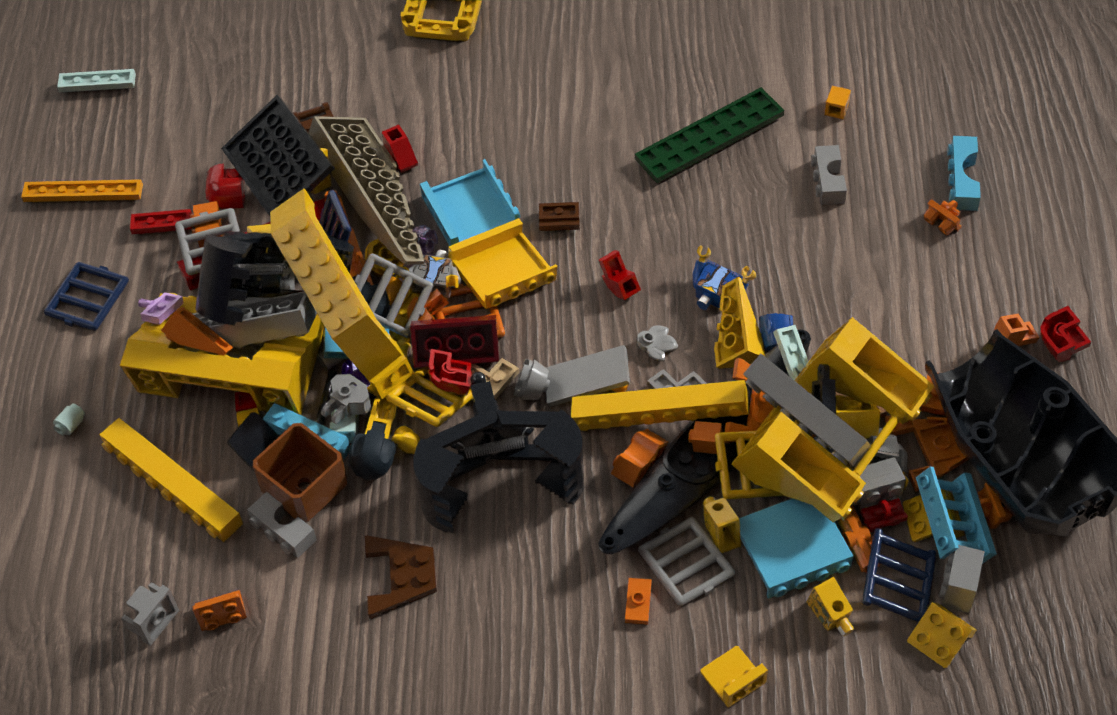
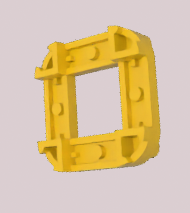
(436, 29)

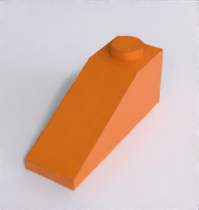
(191, 332)

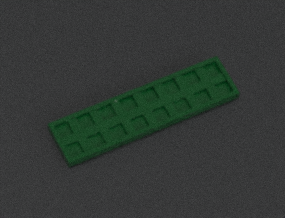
(709, 135)

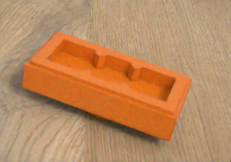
(638, 601)

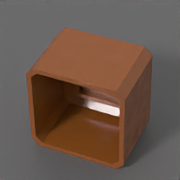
(299, 458)

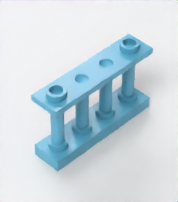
(967, 505)

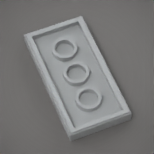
(588, 375)

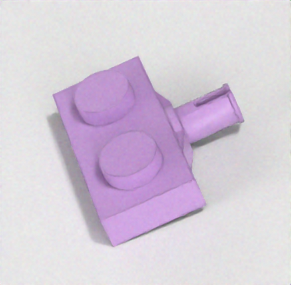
(160, 308)

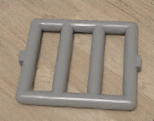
(203, 218)
(391, 268)
(669, 583)

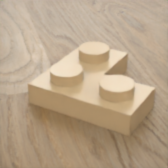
(499, 376)

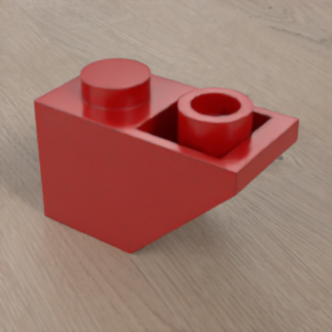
(399, 148)

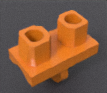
(946, 212)
(992, 507)

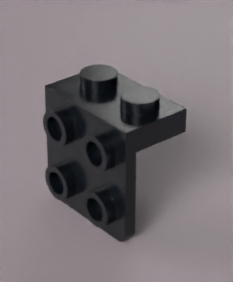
(252, 438)

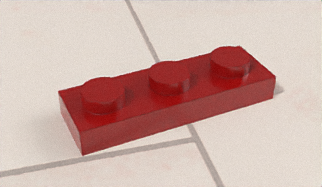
(158, 221)

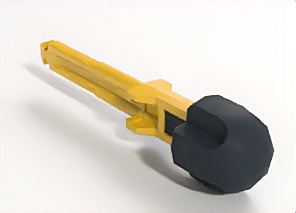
(373, 451)

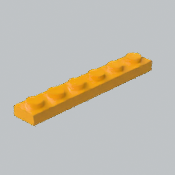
(82, 190)

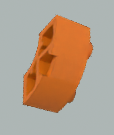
(636, 459)

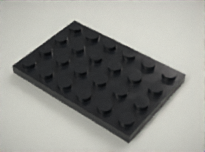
(277, 155)

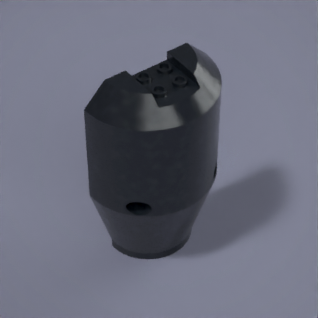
(1030, 437)

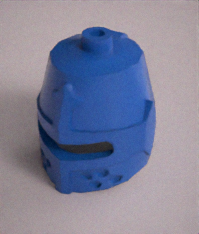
(768, 324)

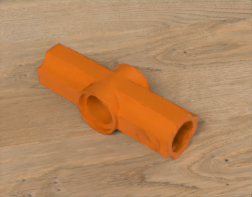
(857, 538)

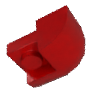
(225, 187)
(1062, 334)
(449, 374)

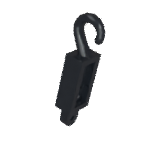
(825, 389)

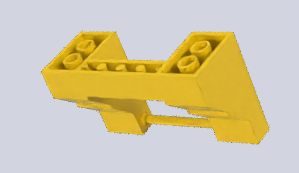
(274, 375)
(795, 464)

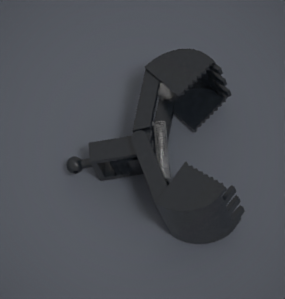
(232, 268)
(481, 440)

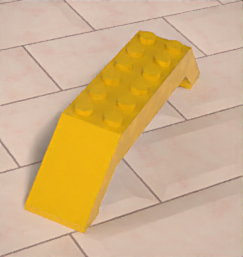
(331, 286)

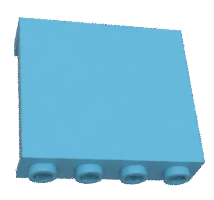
(469, 204)
(793, 546)

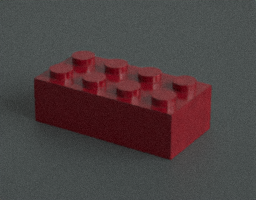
(465, 337)

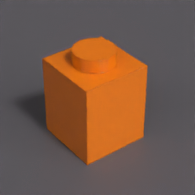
(703, 436)

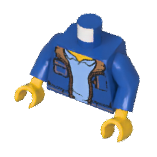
(710, 278)

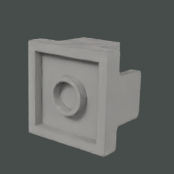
(155, 611)

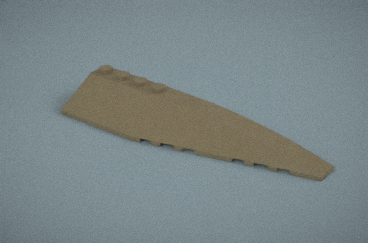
(369, 182)

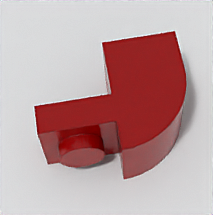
(617, 278)

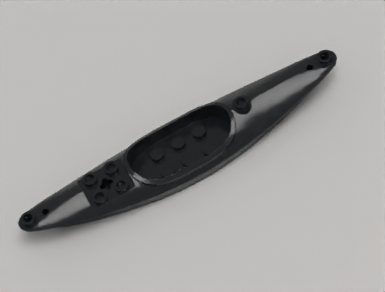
(675, 479)

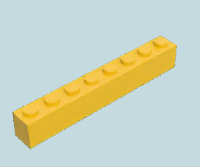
(660, 405)
(171, 480)

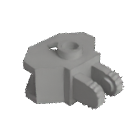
(347, 398)

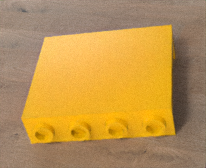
(500, 264)

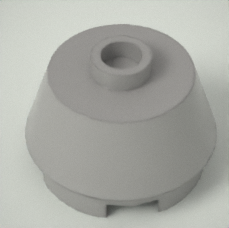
(531, 381)

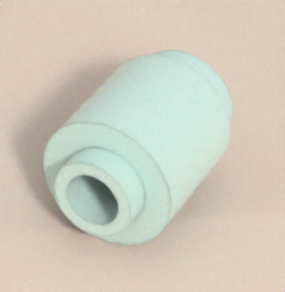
(68, 419)

